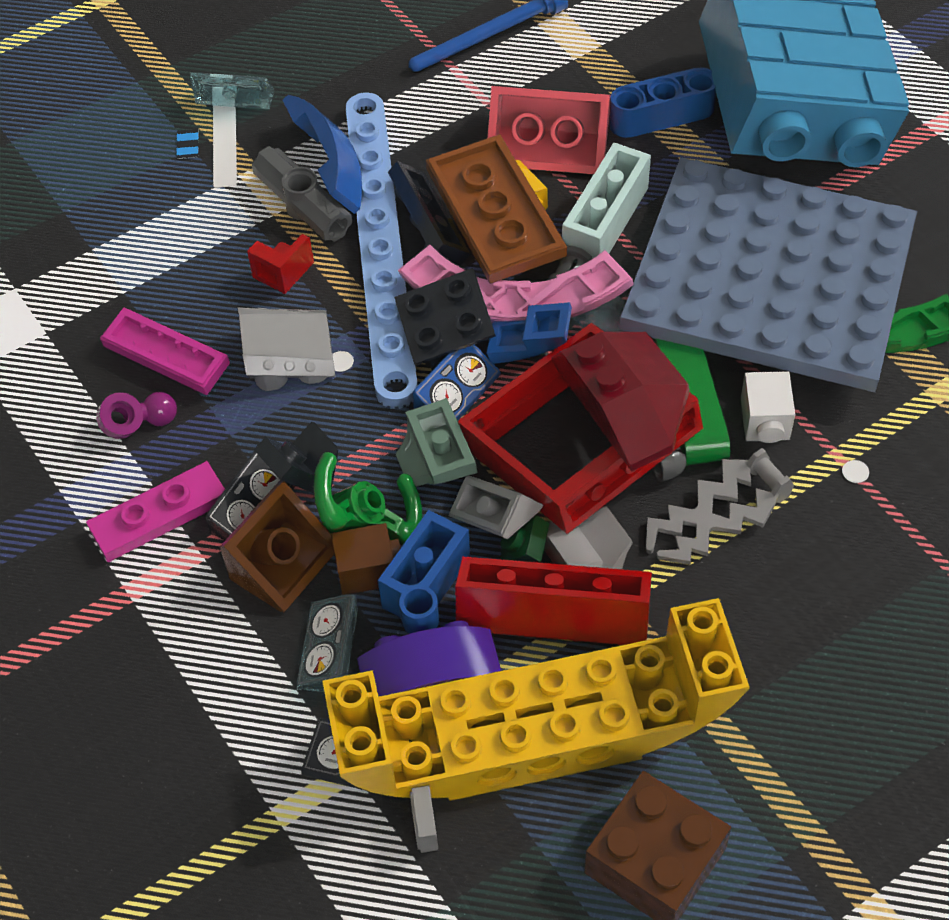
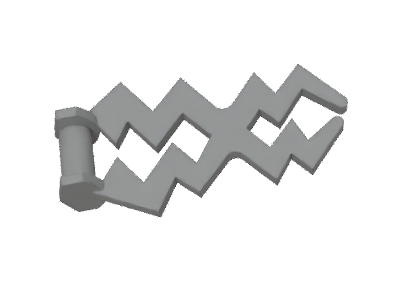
(702, 516)

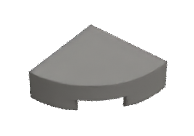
(423, 819)

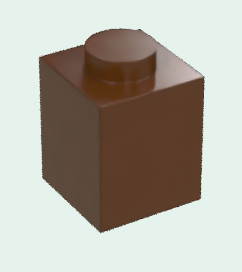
(363, 556)

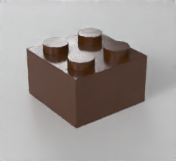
(656, 849)

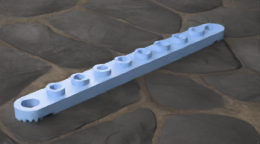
(380, 251)

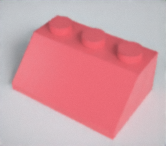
(551, 127)

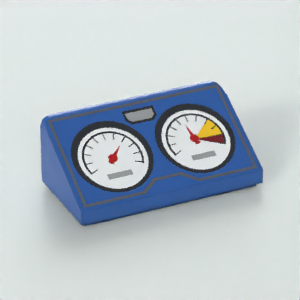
(459, 378)

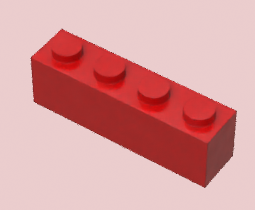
(554, 600)

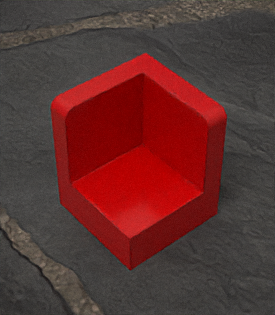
(283, 264)

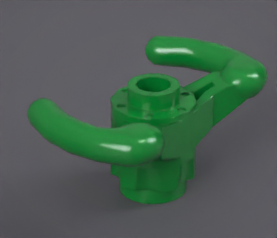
(363, 503)

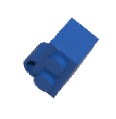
(424, 572)

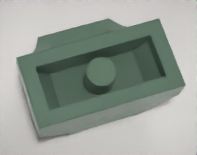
(435, 446)

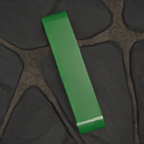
(713, 440)

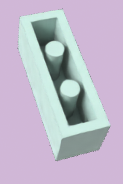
(608, 201)

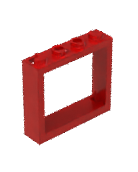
(586, 489)

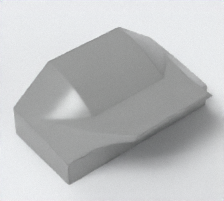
(593, 543)

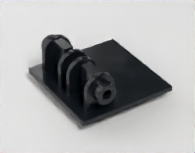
(444, 317)

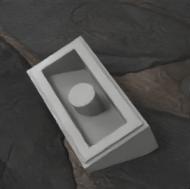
(492, 507)

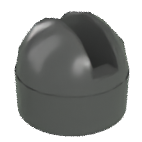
(670, 466)

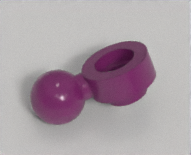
(157, 409)

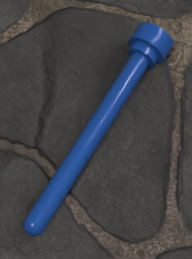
(485, 31)

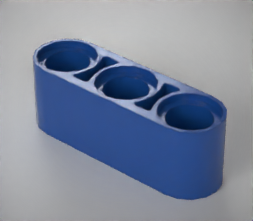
(662, 102)

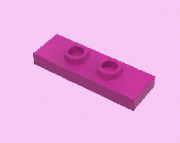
(165, 351)
(156, 511)

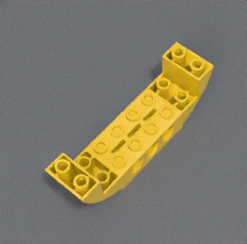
(538, 716)

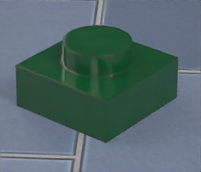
(527, 542)

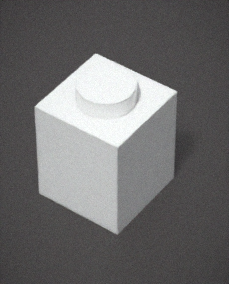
(767, 406)

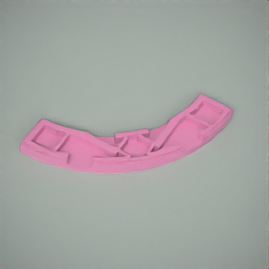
(508, 301)

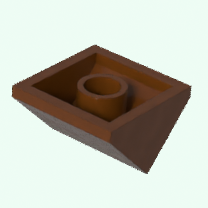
(277, 548)

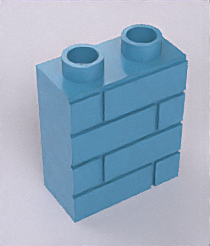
(804, 79)

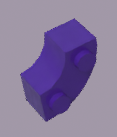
(430, 657)

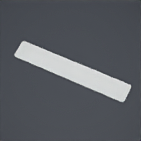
(224, 146)

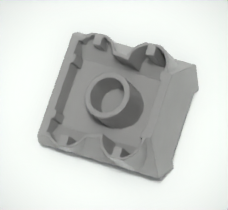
(285, 346)

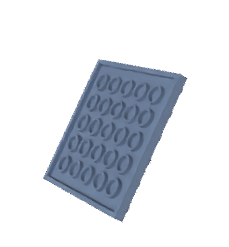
(772, 273)

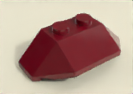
(628, 392)

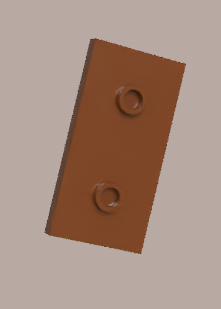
(496, 208)

